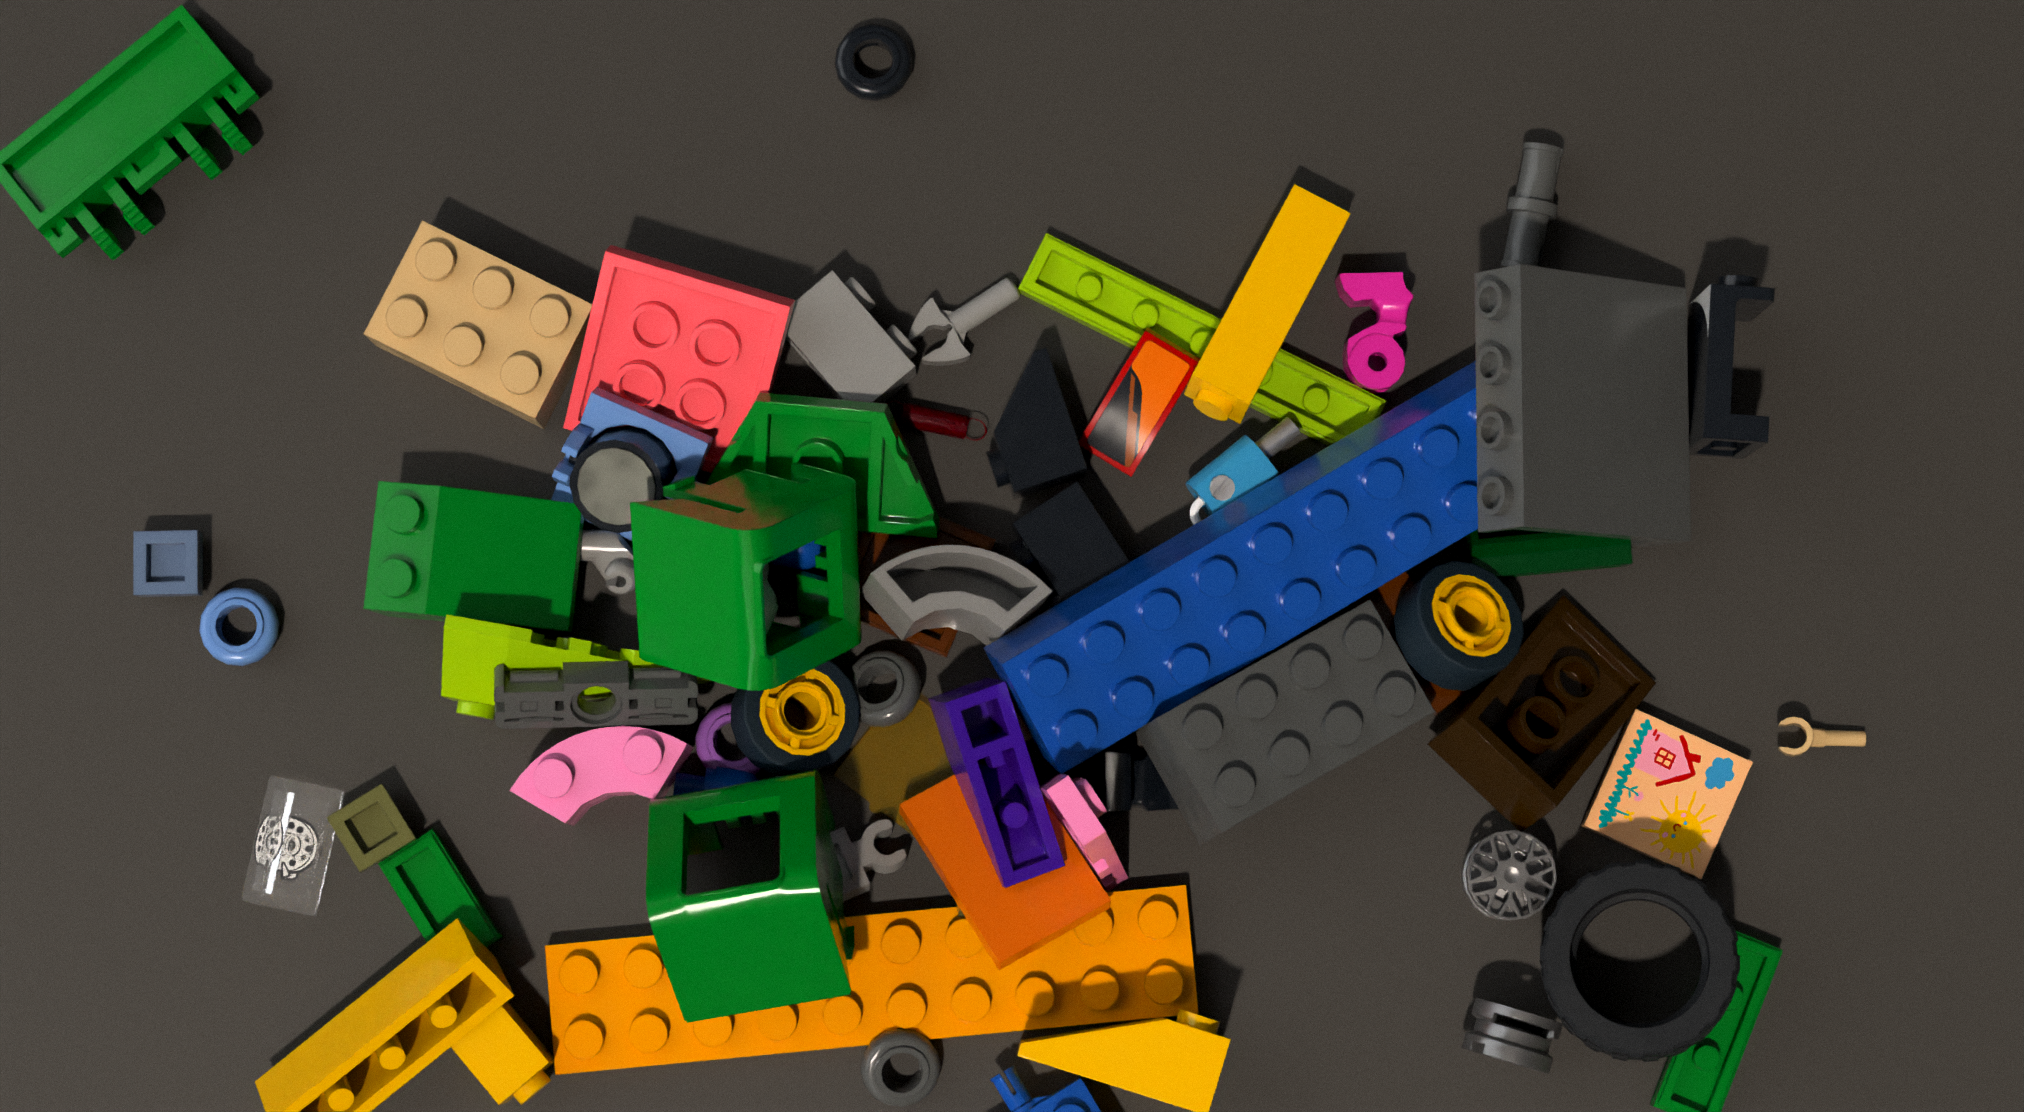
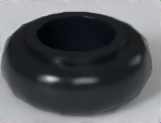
(878, 36)

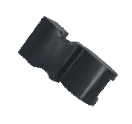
(1130, 784)

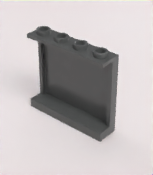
(1582, 405)

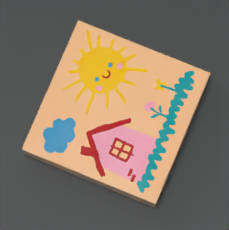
(1666, 794)

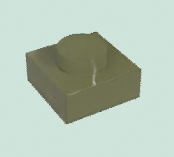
(371, 828)

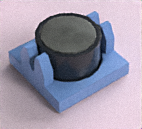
(625, 461)

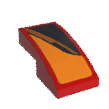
(1139, 402)

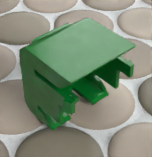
(704, 567)
(757, 940)

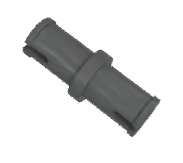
(1532, 204)

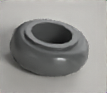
(904, 697)
(904, 1092)

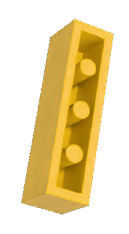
(391, 1029)

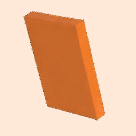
(1010, 918)

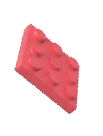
(679, 344)

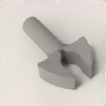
(961, 321)

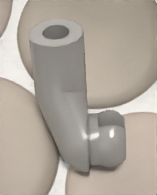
(611, 557)

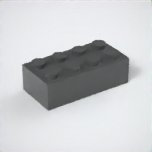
(1284, 722)

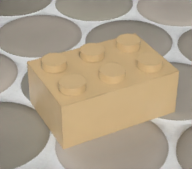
(481, 324)

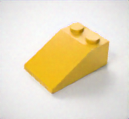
(1150, 1057)

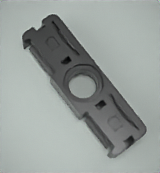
(553, 700)

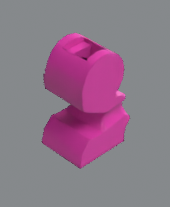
(1372, 355)

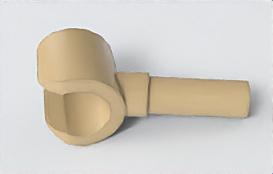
(1820, 737)

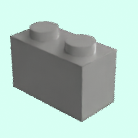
(847, 345)

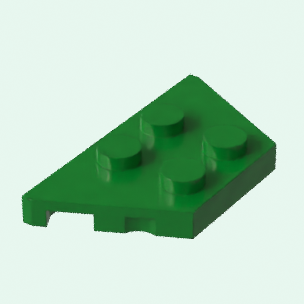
(839, 438)

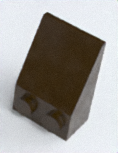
(1543, 716)

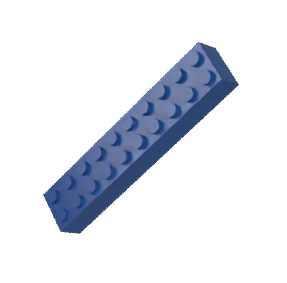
(1247, 577)

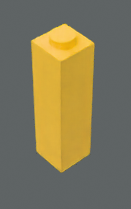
(1265, 305)

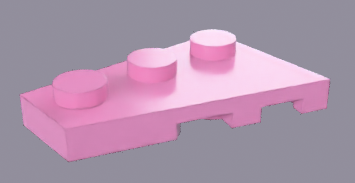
(1078, 811)

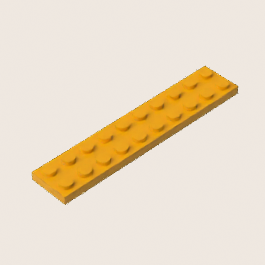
(905, 972)

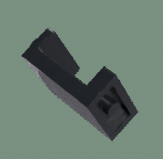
(1710, 368)

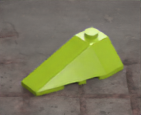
(477, 646)

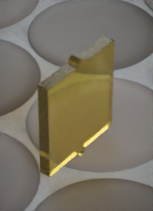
(897, 763)

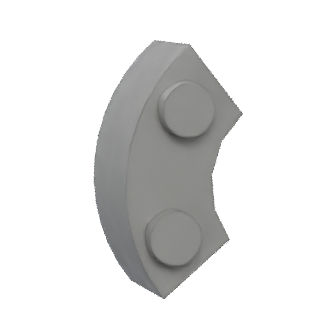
(956, 590)

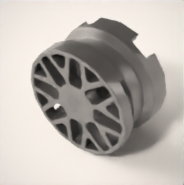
(1508, 875)
(1511, 1042)

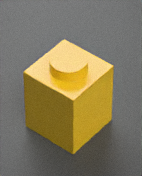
(505, 1056)

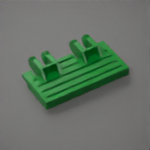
(121, 129)

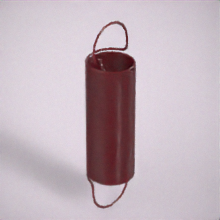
(935, 421)

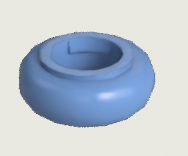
(213, 618)

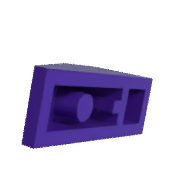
(997, 779)

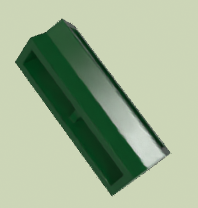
(1537, 553)

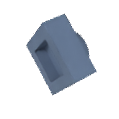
(167, 563)

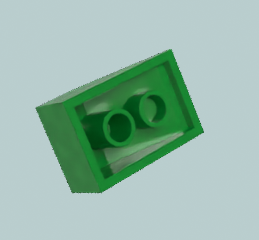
(473, 556)

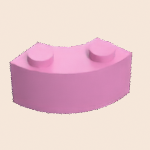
(601, 766)

